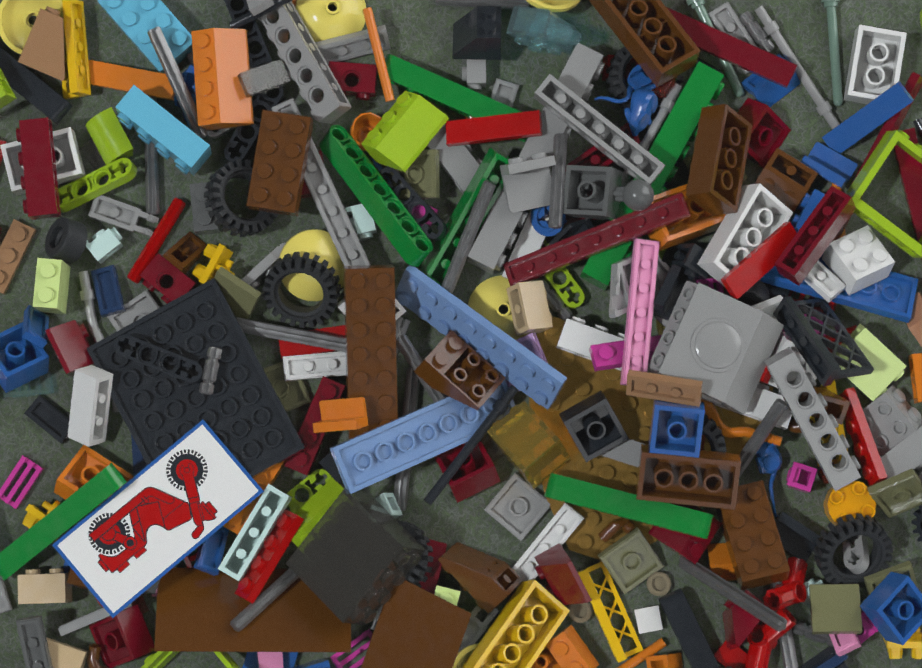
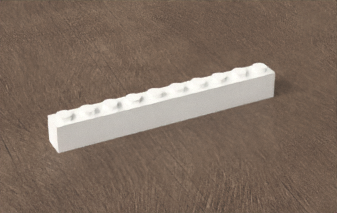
(578, 338)

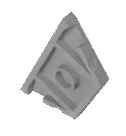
(620, 284)

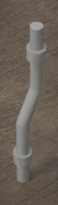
(771, 28)
(665, 108)
(87, 295)

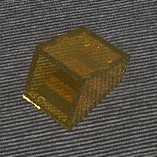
(528, 444)

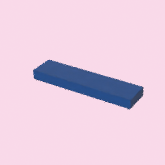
(868, 118)

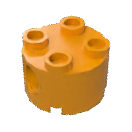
(849, 500)

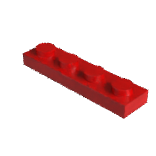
(862, 439)
(269, 556)

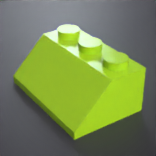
(404, 131)

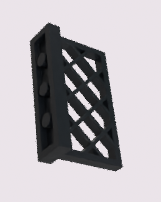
(814, 346)

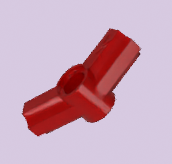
(791, 590)
(759, 649)

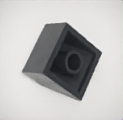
(478, 34)
(593, 426)

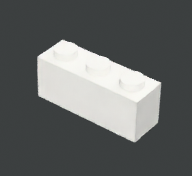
(90, 405)

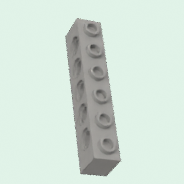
(334, 100)
(598, 130)
(837, 474)

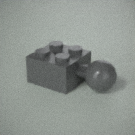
(606, 195)

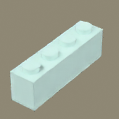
(254, 532)

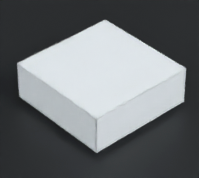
(648, 619)

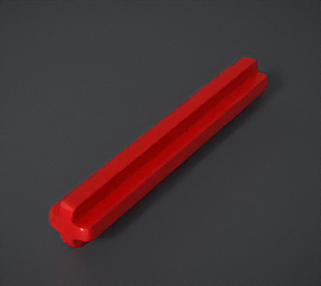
(157, 239)

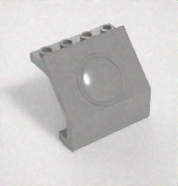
(716, 343)

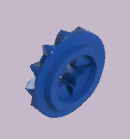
(540, 225)

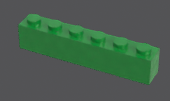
(444, 249)

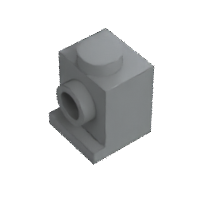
(474, 74)

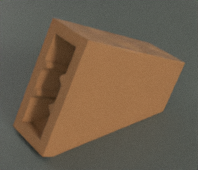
(46, 44)

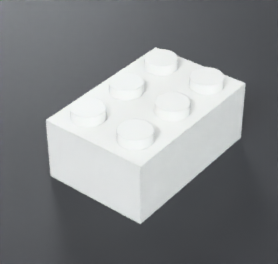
(873, 63)
(67, 156)

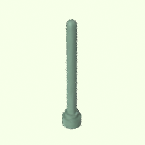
(698, 5)
(830, 6)

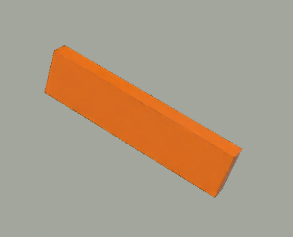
(123, 78)

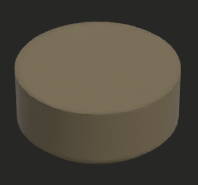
(658, 584)
(580, 612)

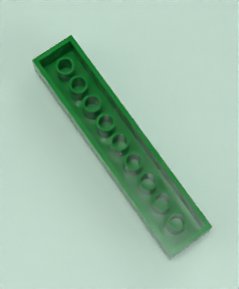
(668, 148)

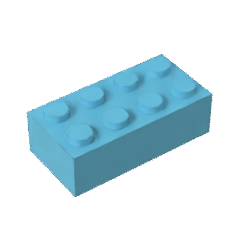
(140, 16)
(163, 130)

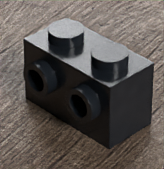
(686, 257)

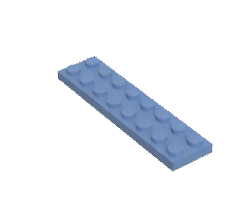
(499, 349)
(410, 440)

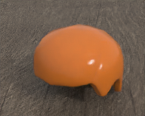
(362, 126)

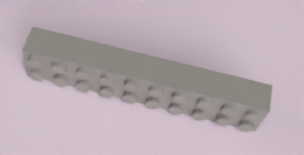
(500, 226)

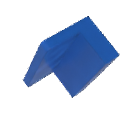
(767, 91)
(830, 165)

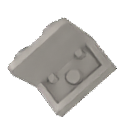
(527, 182)
(891, 419)

